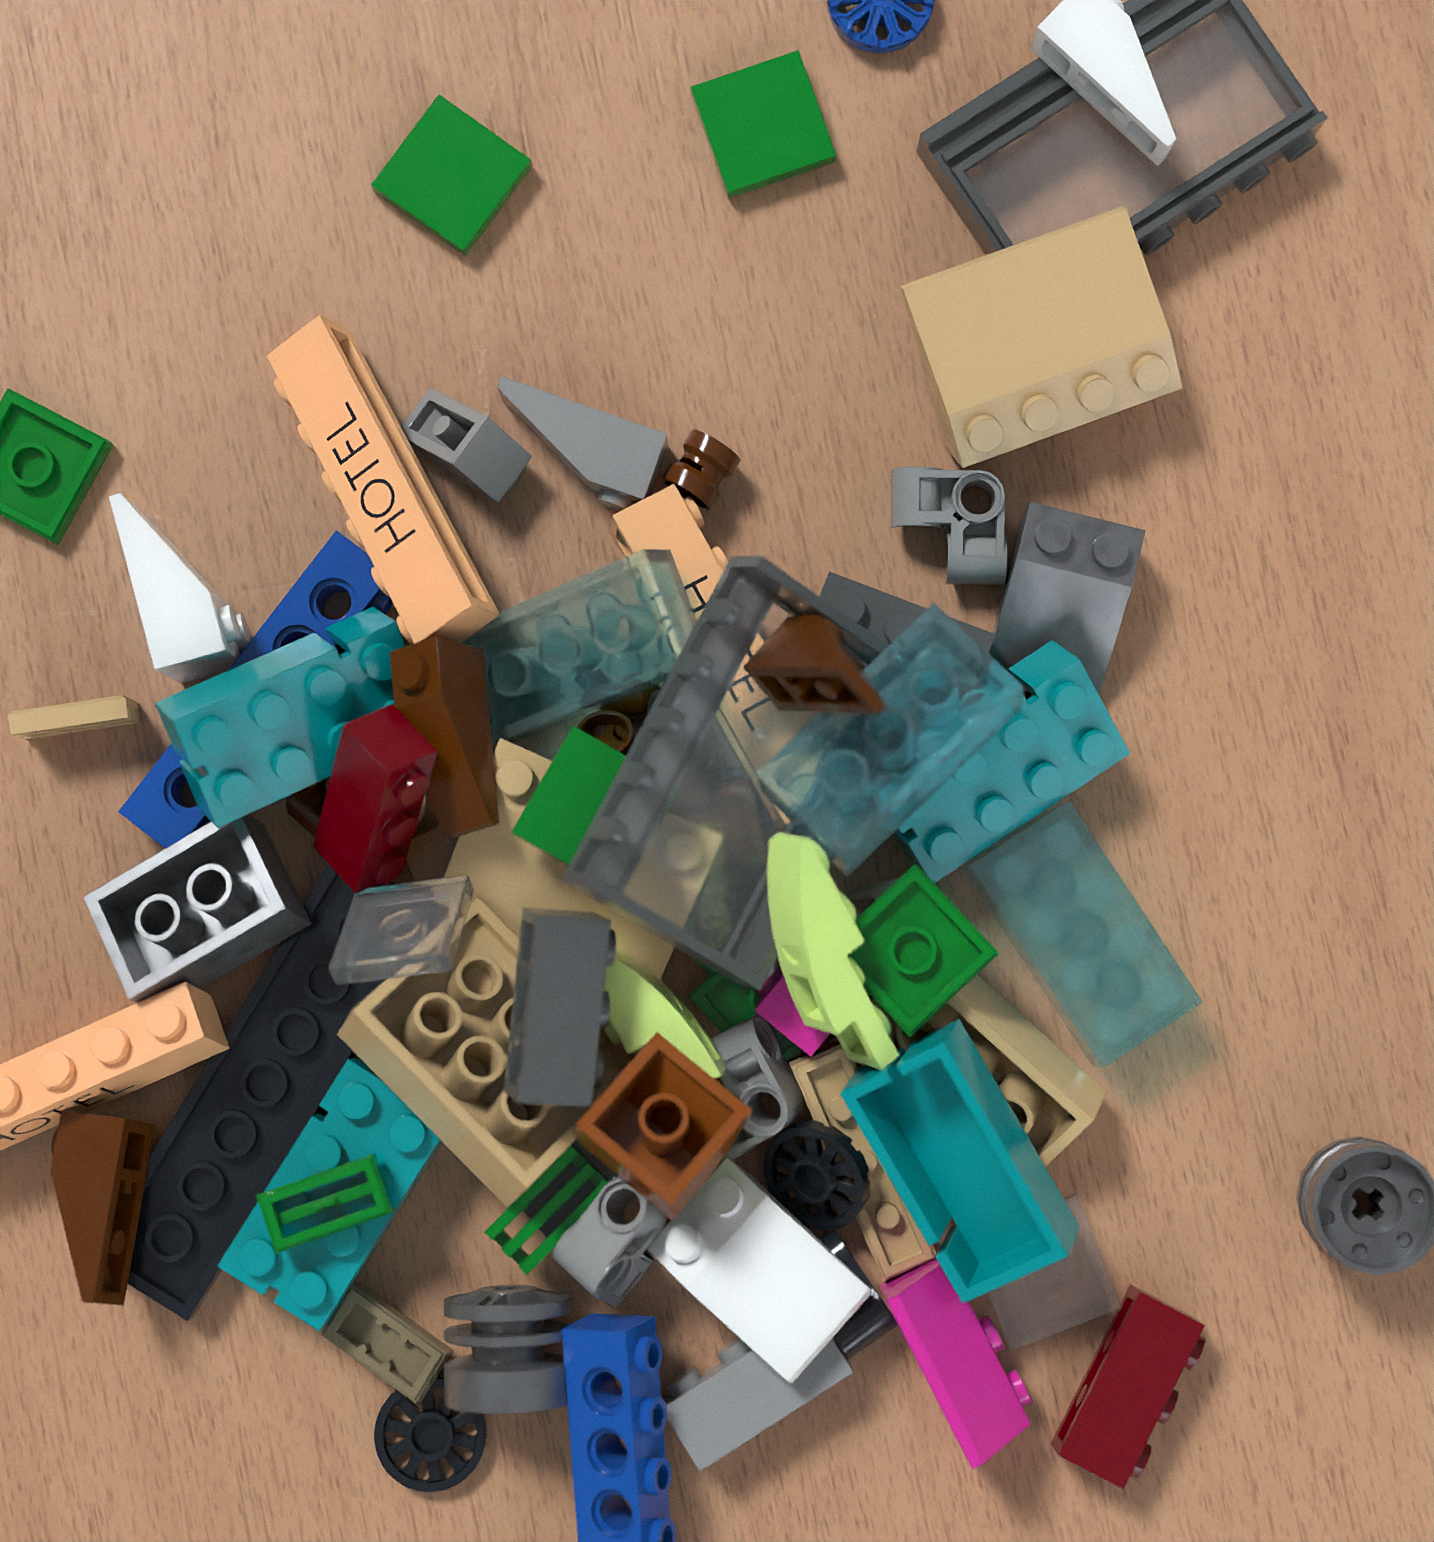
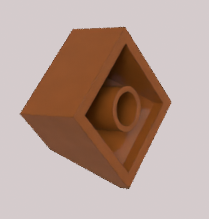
(663, 1125)

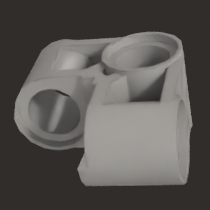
(974, 541)
(757, 1067)
(604, 1250)

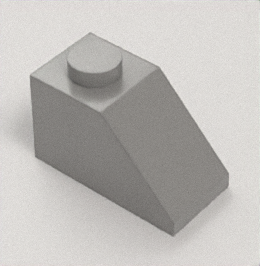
(466, 444)

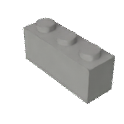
(743, 1398)

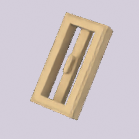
(74, 717)

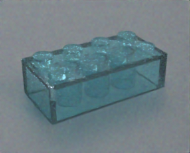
(584, 644)
(863, 775)
(1082, 935)

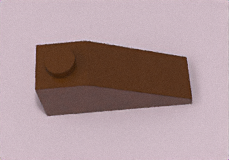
(812, 670)
(445, 697)
(99, 1191)

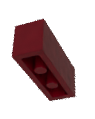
(374, 798)
(1129, 1387)

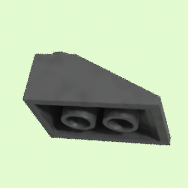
(1066, 586)

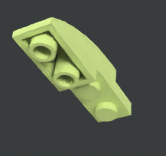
(812, 939)
(646, 1006)

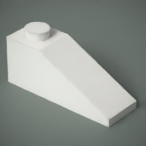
(1102, 60)

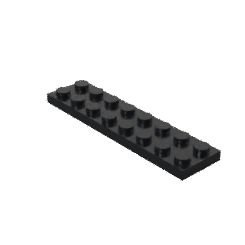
(246, 1109)

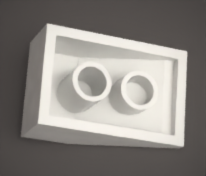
(182, 615)
(759, 1270)

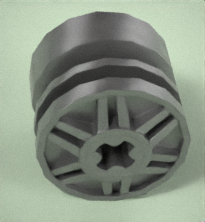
(1402, 1215)
(507, 1347)

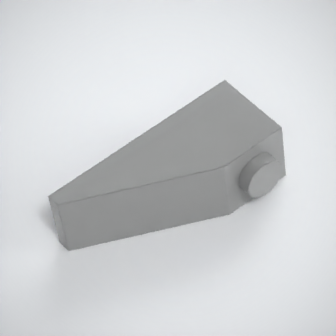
(600, 449)

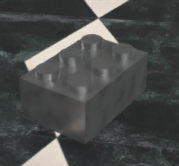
(197, 909)

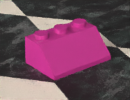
(959, 1361)

